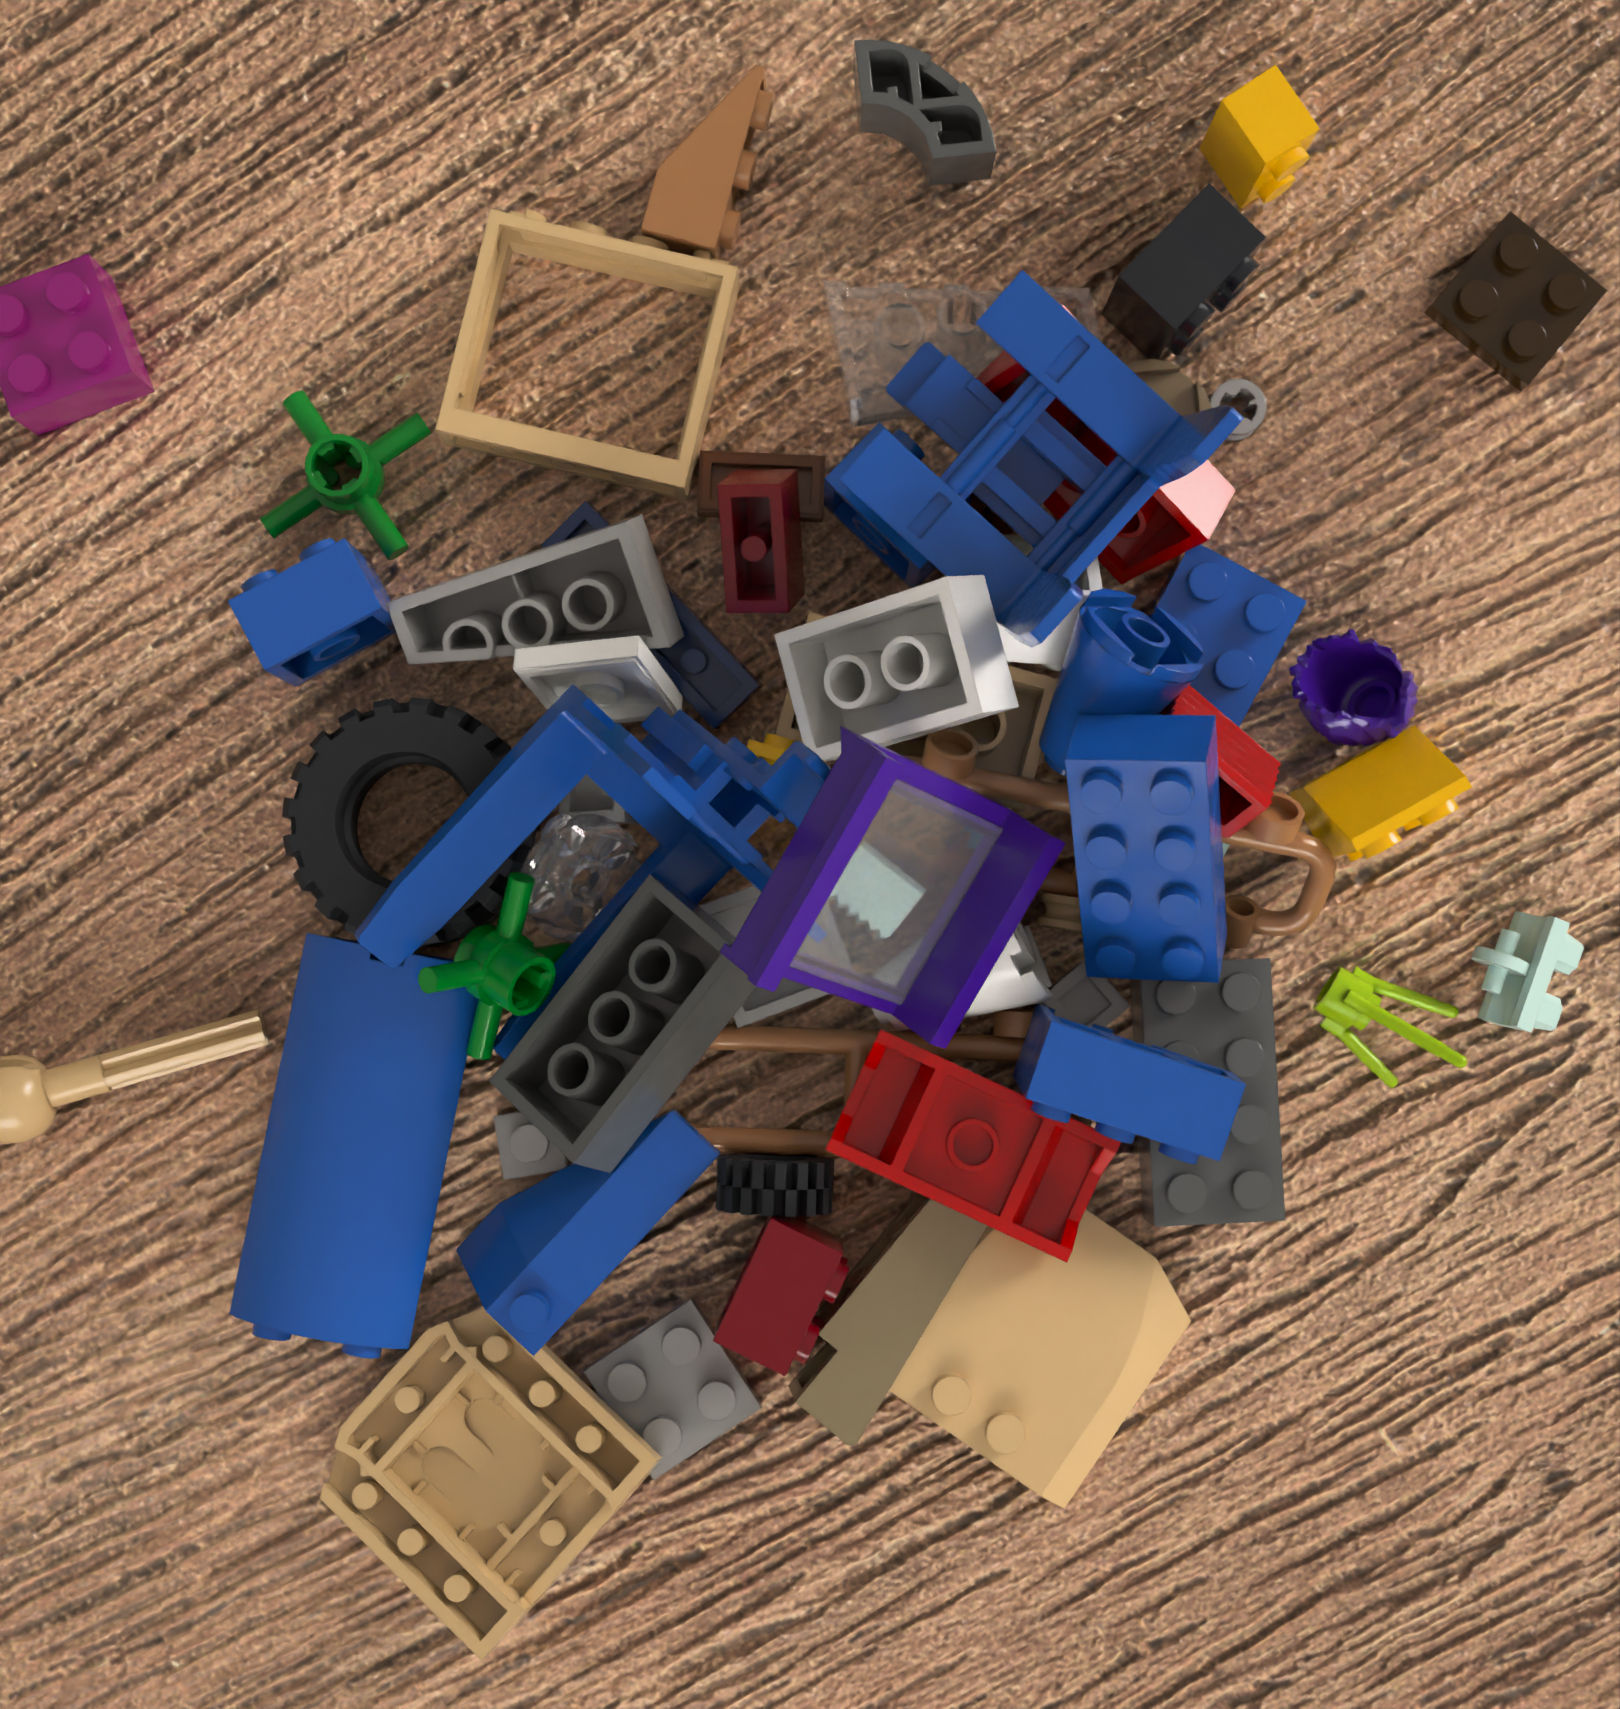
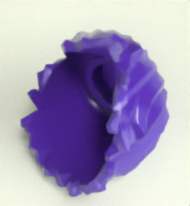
(1353, 690)

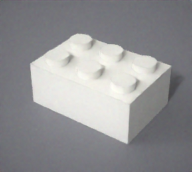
(898, 666)

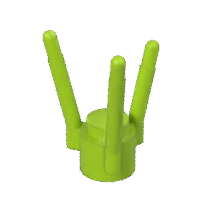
(1350, 1001)

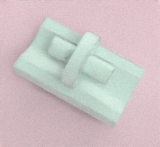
(1522, 971)

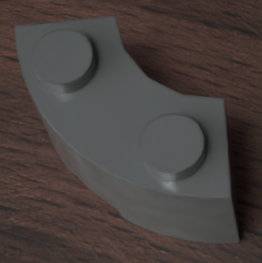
(924, 109)

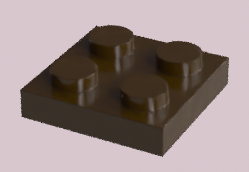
(1515, 301)

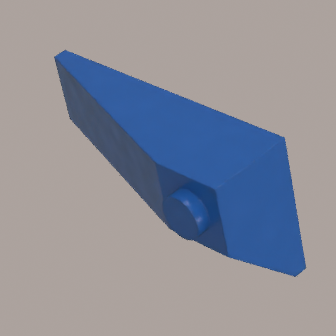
(567, 1233)

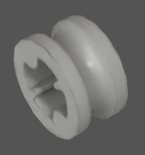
(1255, 404)

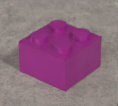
(67, 346)

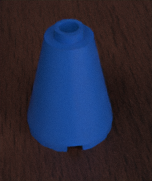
(1117, 666)

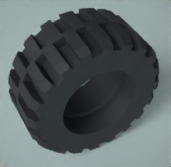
(343, 773)

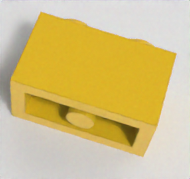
(1259, 138)

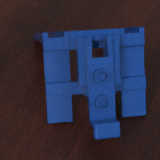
(1019, 455)
(676, 783)

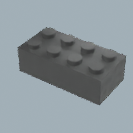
(625, 1027)
(1233, 1030)

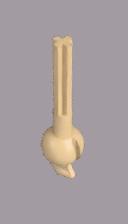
(33, 1093)

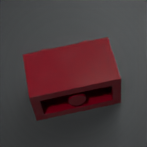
(761, 540)

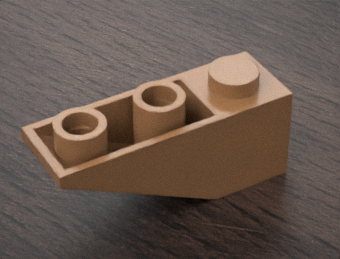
(702, 177)

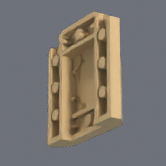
(1044, 1353)
(482, 1474)

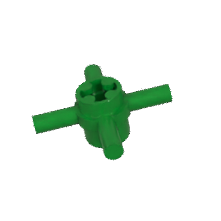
(356, 496)
(499, 968)

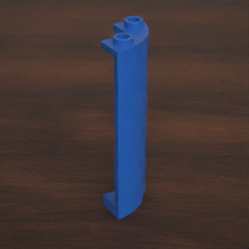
(353, 1151)

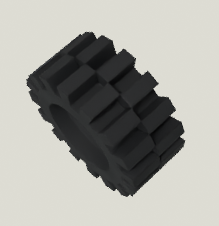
(774, 1184)

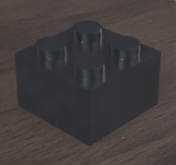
(1183, 275)

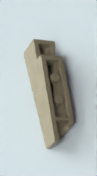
(883, 1314)

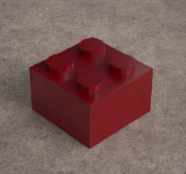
(779, 1291)

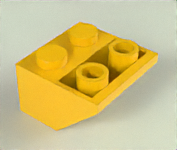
(1379, 791)

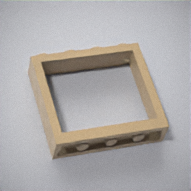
(591, 249)

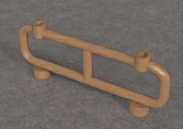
(1273, 831)
(1004, 1045)

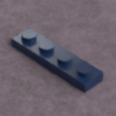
(699, 662)

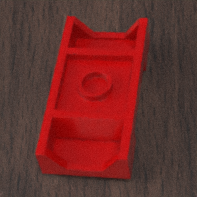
(970, 1145)

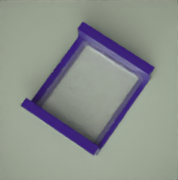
(895, 891)

